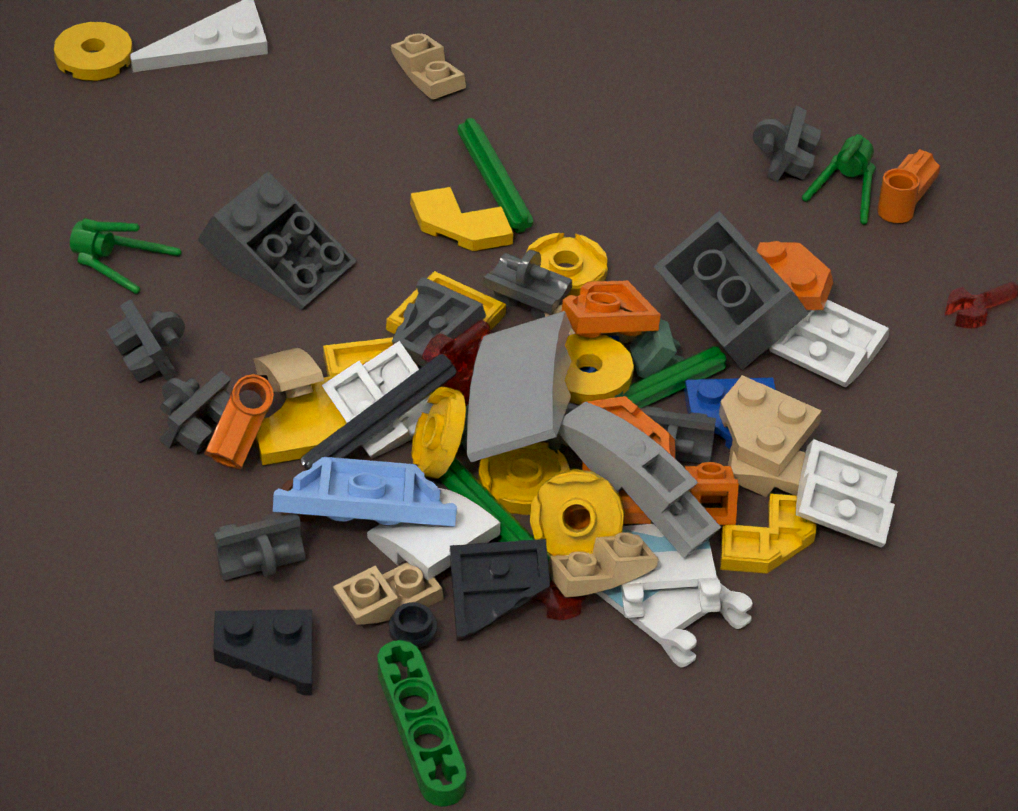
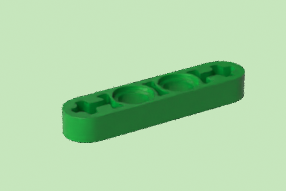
(422, 721)

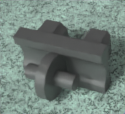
(789, 144)
(526, 282)
(162, 331)
(190, 408)
(691, 433)
(259, 545)

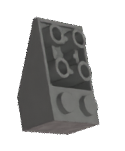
(275, 243)

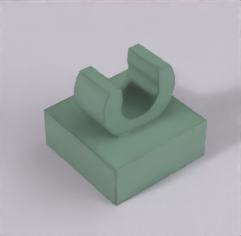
(654, 350)

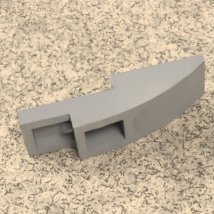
(643, 470)

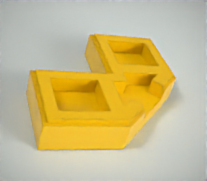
(475, 230)
(766, 548)

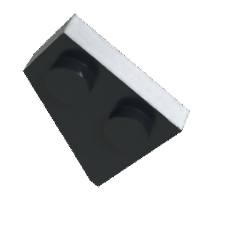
(495, 581)
(267, 644)

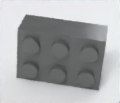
(731, 290)

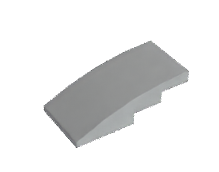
(518, 387)

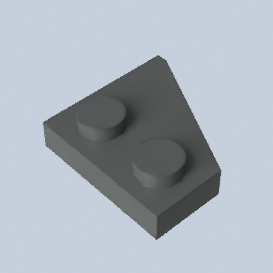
(435, 312)

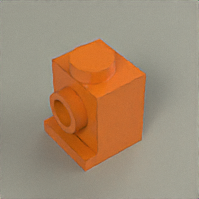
(716, 485)

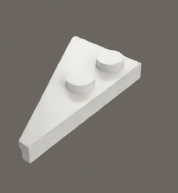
(222, 36)

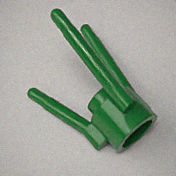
(851, 161)
(93, 240)

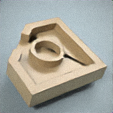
(766, 424)

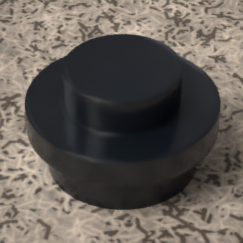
(413, 624)

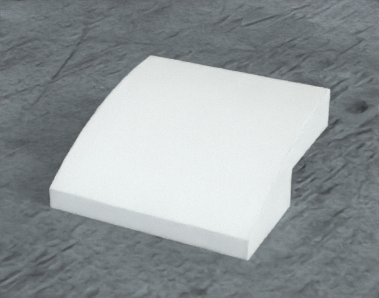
(833, 343)
(365, 384)
(846, 493)
(429, 545)

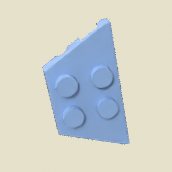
(365, 491)

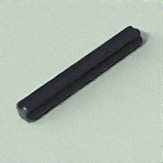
(383, 411)

